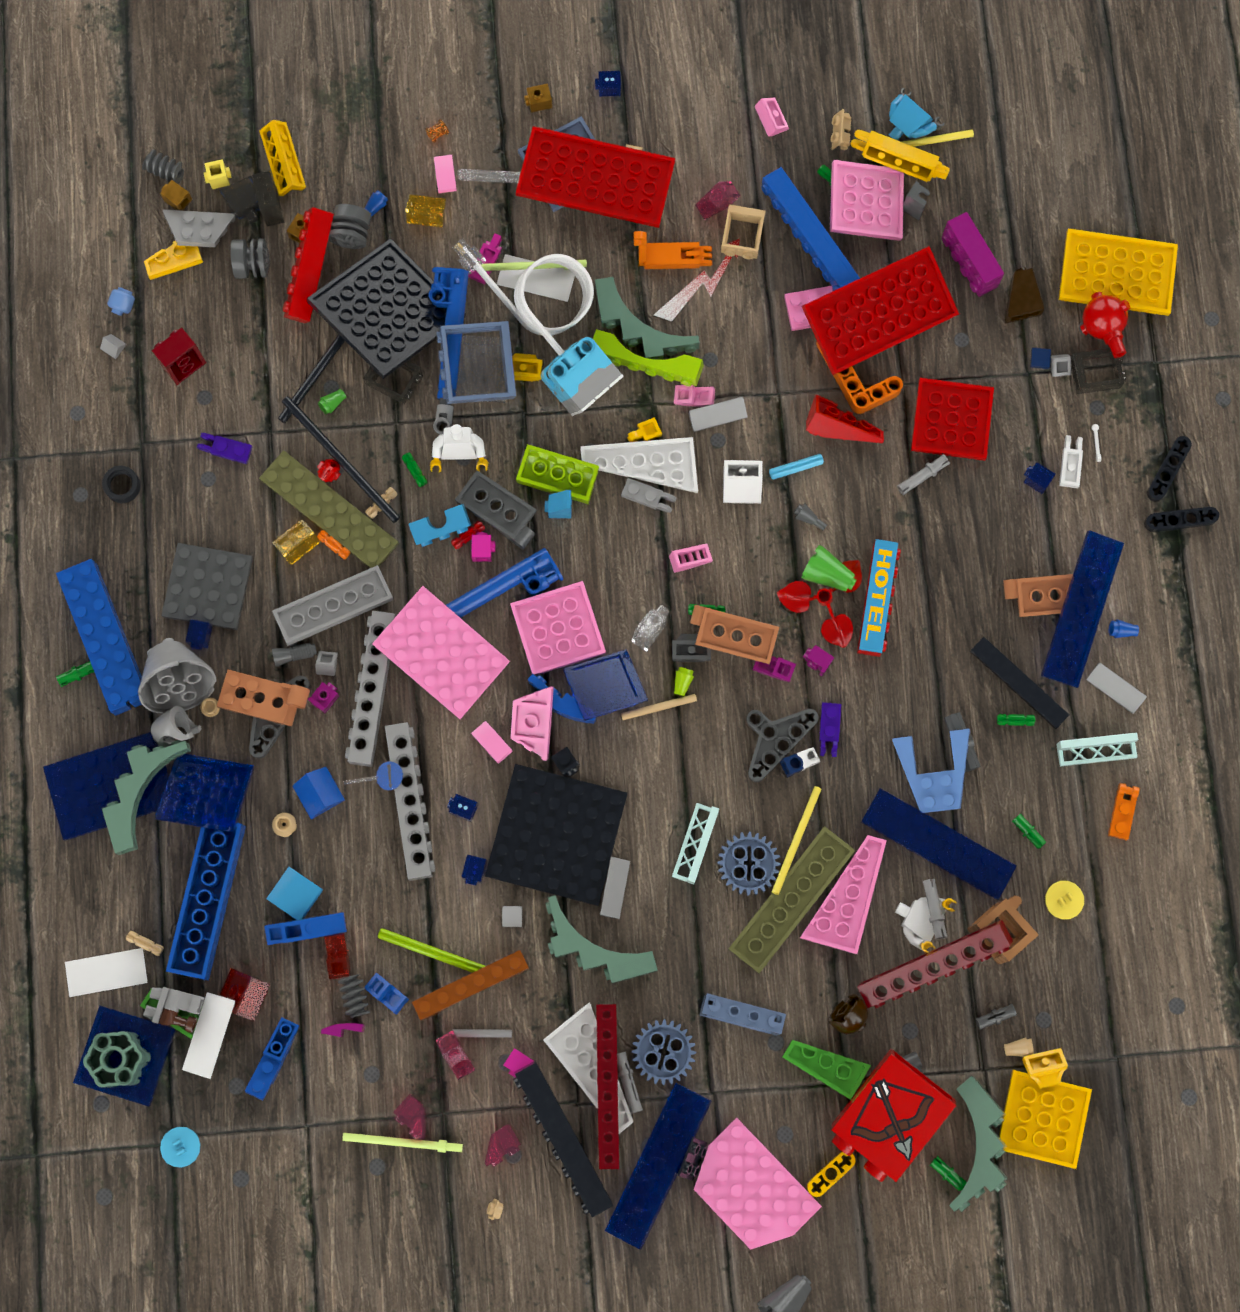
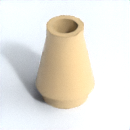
(1019, 1048)

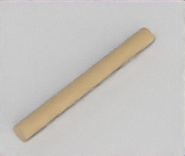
(658, 707)

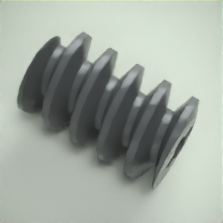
(162, 167)
(353, 995)

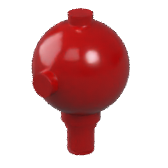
(1105, 320)

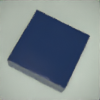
(1040, 358)

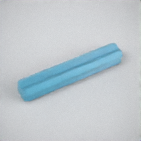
(796, 466)

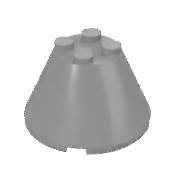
(174, 678)

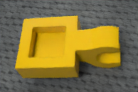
(647, 430)

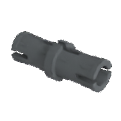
(1005, 1013)

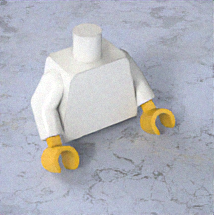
(458, 443)
(917, 924)

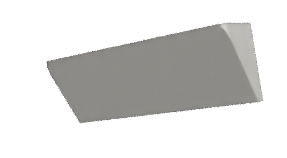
(718, 414)
(1116, 688)
(615, 888)

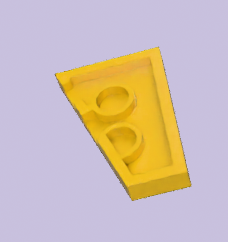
(172, 260)

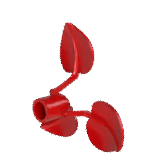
(797, 597)

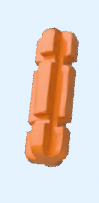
(333, 544)

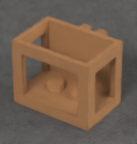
(1013, 920)

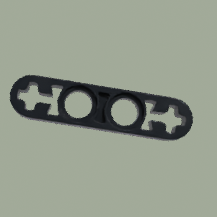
(1168, 468)
(1181, 519)

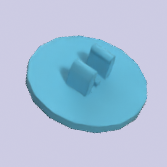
(180, 1147)

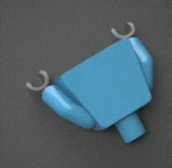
(910, 118)

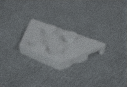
(197, 227)

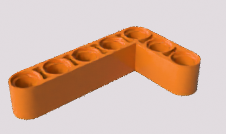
(863, 394)

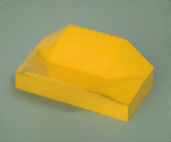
(526, 367)
(1046, 1067)

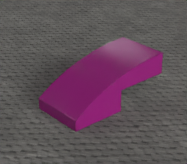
(778, 668)
(338, 1029)

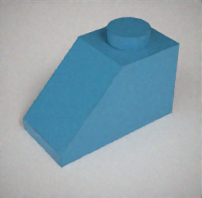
(559, 505)

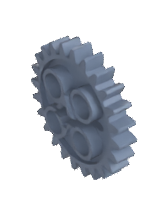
(766, 864)
(646, 1047)

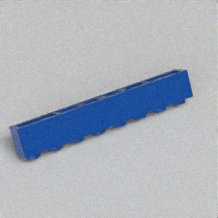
(808, 229)

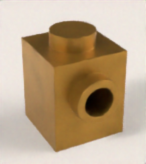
(538, 98)
(175, 195)
(295, 227)

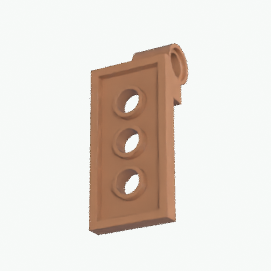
(1024, 588)
(709, 618)
(292, 695)

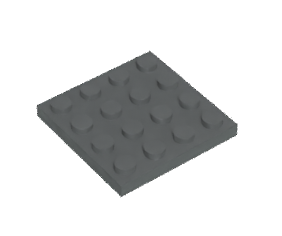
(207, 586)

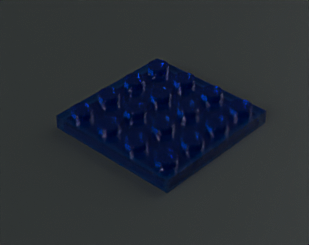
(205, 792)
(153, 1038)

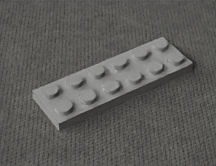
(332, 605)

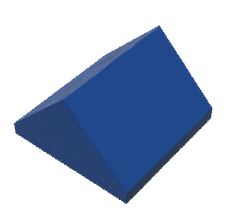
(318, 792)

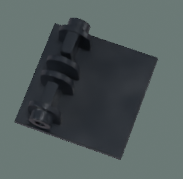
(690, 1166)

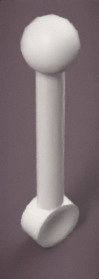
(1095, 428)

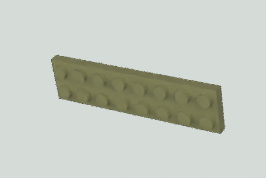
(329, 510)
(799, 892)

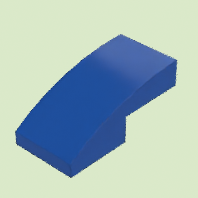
(386, 993)

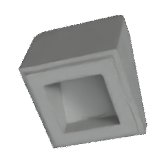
(1060, 365)
(326, 663)
(511, 916)

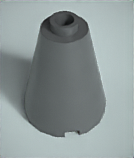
(787, 1297)

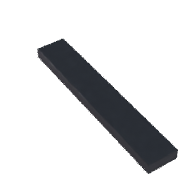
(1019, 683)

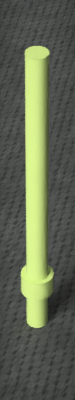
(523, 266)
(441, 1146)

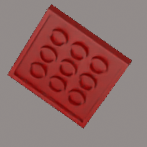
(952, 419)

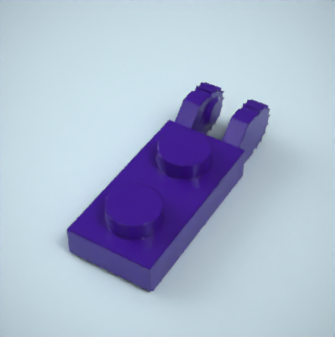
(226, 448)
(829, 727)

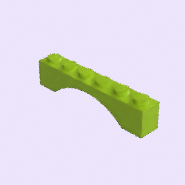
(682, 368)

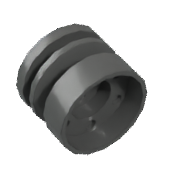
(349, 226)
(249, 258)

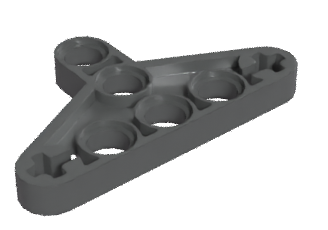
(260, 725)
(782, 729)

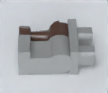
(168, 1007)

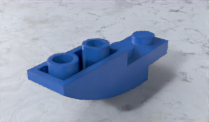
(563, 706)
(305, 928)
(272, 1059)

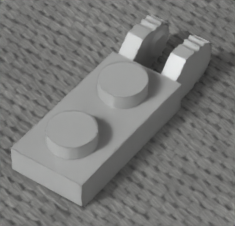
(647, 495)

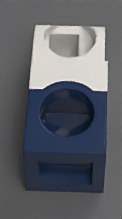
(799, 762)

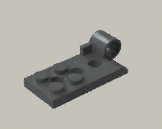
(512, 529)

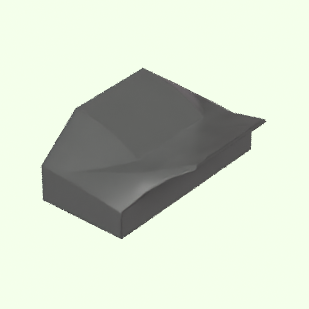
(686, 651)

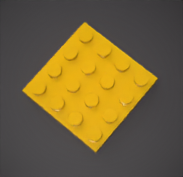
(1044, 1120)

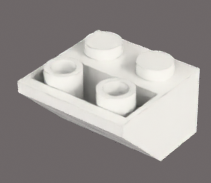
(742, 481)

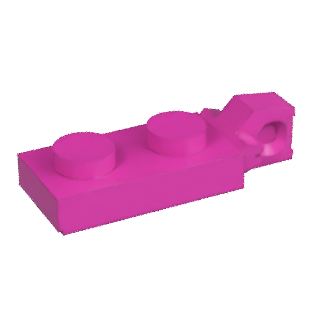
(490, 252)

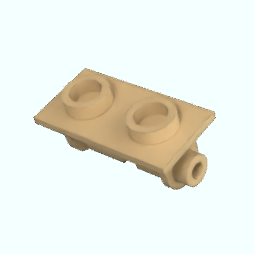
(841, 122)

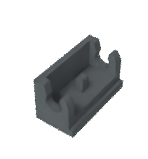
(913, 203)

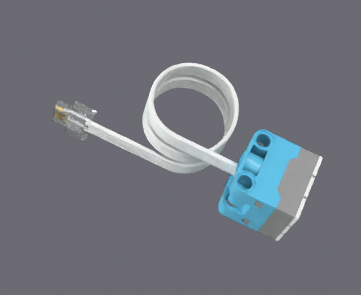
(580, 371)

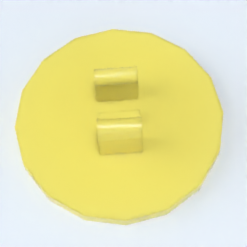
(1064, 900)

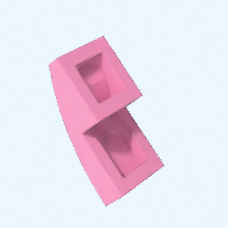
(445, 174)
(694, 396)
(491, 742)

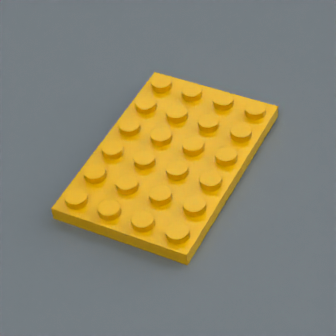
(1119, 267)

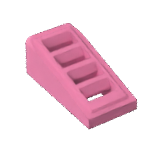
(675, 555)

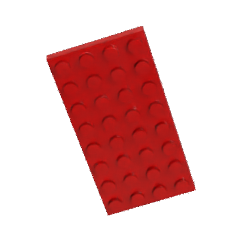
(595, 176)
(880, 310)

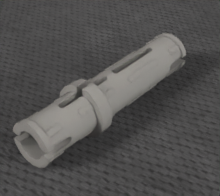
(929, 470)
(936, 918)
(629, 1087)

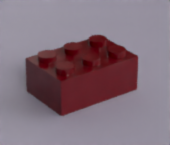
(178, 356)

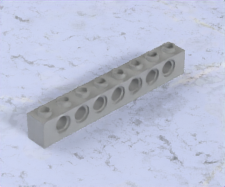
(366, 756)
(415, 871)

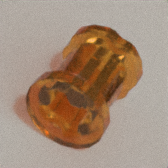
(437, 130)

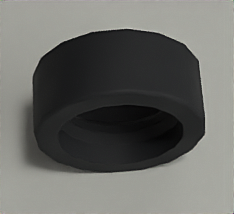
(111, 474)

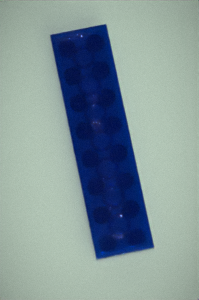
(1082, 609)
(938, 844)
(658, 1166)

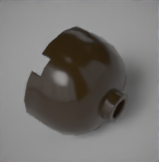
(849, 1016)

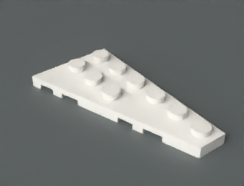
(655, 461)
(576, 1049)

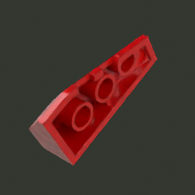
(830, 422)

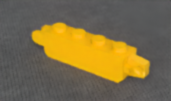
(899, 156)

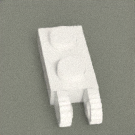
(1071, 463)

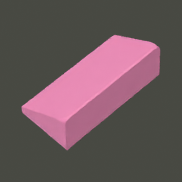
(771, 116)

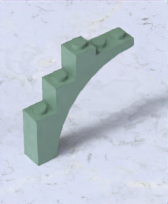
(633, 331)
(145, 765)
(619, 965)
(989, 1145)

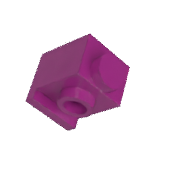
(818, 659)
(324, 704)

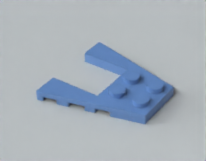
(938, 789)

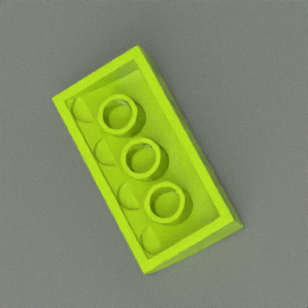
(557, 473)

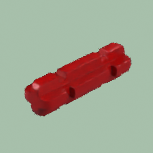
(467, 535)

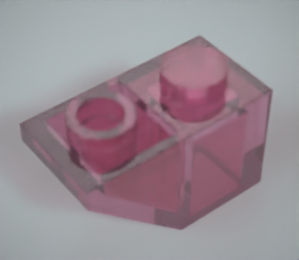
(717, 199)
(455, 1055)
(413, 1115)
(501, 1143)

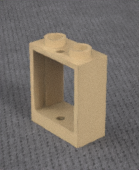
(747, 215)

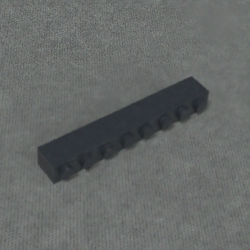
(563, 1138)

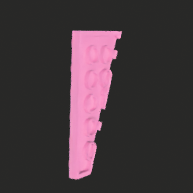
(844, 911)

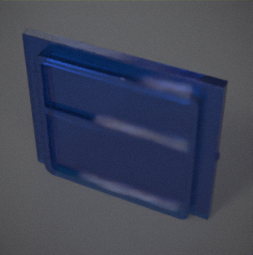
(605, 684)

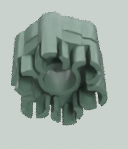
(133, 1059)

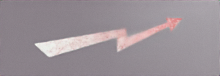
(674, 306)

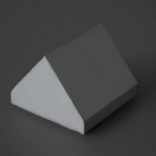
(112, 345)

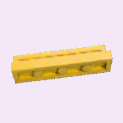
(285, 155)

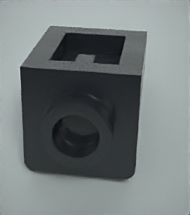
(566, 762)

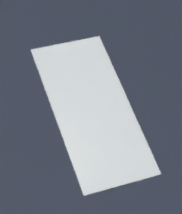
(550, 282)
(106, 972)
(208, 1035)

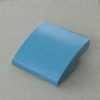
(294, 894)

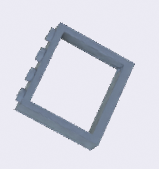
(503, 328)
(742, 1014)

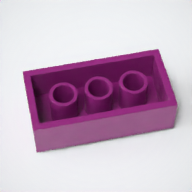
(972, 254)

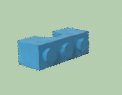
(456, 520)

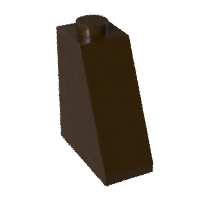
(1023, 297)

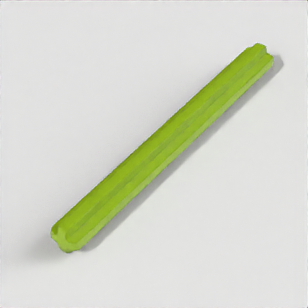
(429, 951)

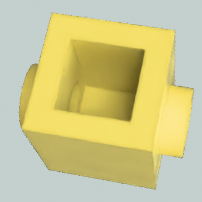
(217, 174)

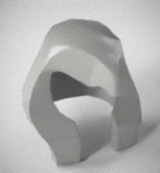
(165, 727)

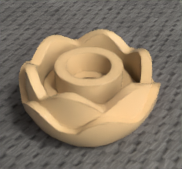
(286, 830)

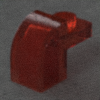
(337, 956)

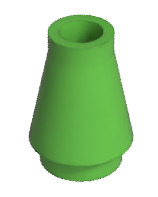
(331, 401)

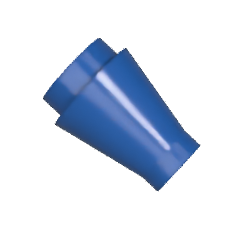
(376, 202)
(1122, 629)

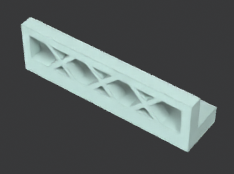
(1092, 742)
(702, 846)

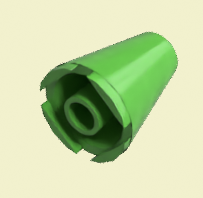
(828, 571)

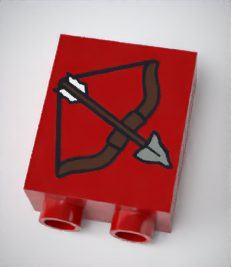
(891, 1117)

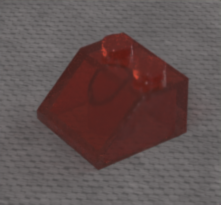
(246, 992)

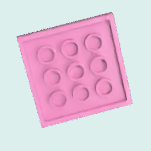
(866, 200)
(558, 628)

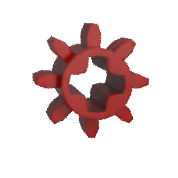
(328, 470)

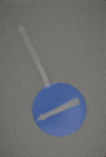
(388, 776)

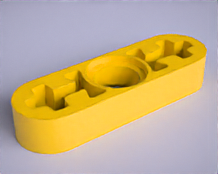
(823, 1187)

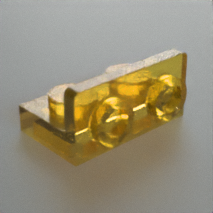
(425, 210)
(296, 542)

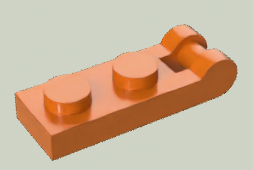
(1123, 812)

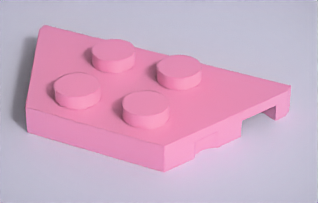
(533, 721)

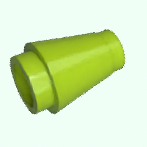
(683, 680)

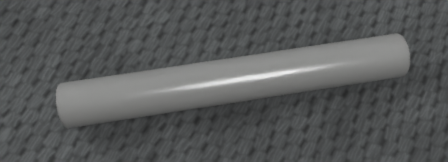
(495, 1033)

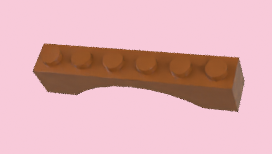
(470, 985)

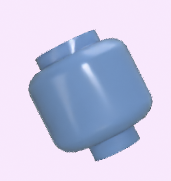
(121, 301)

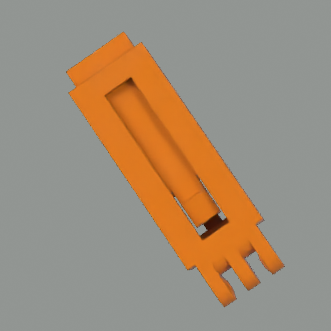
(671, 255)

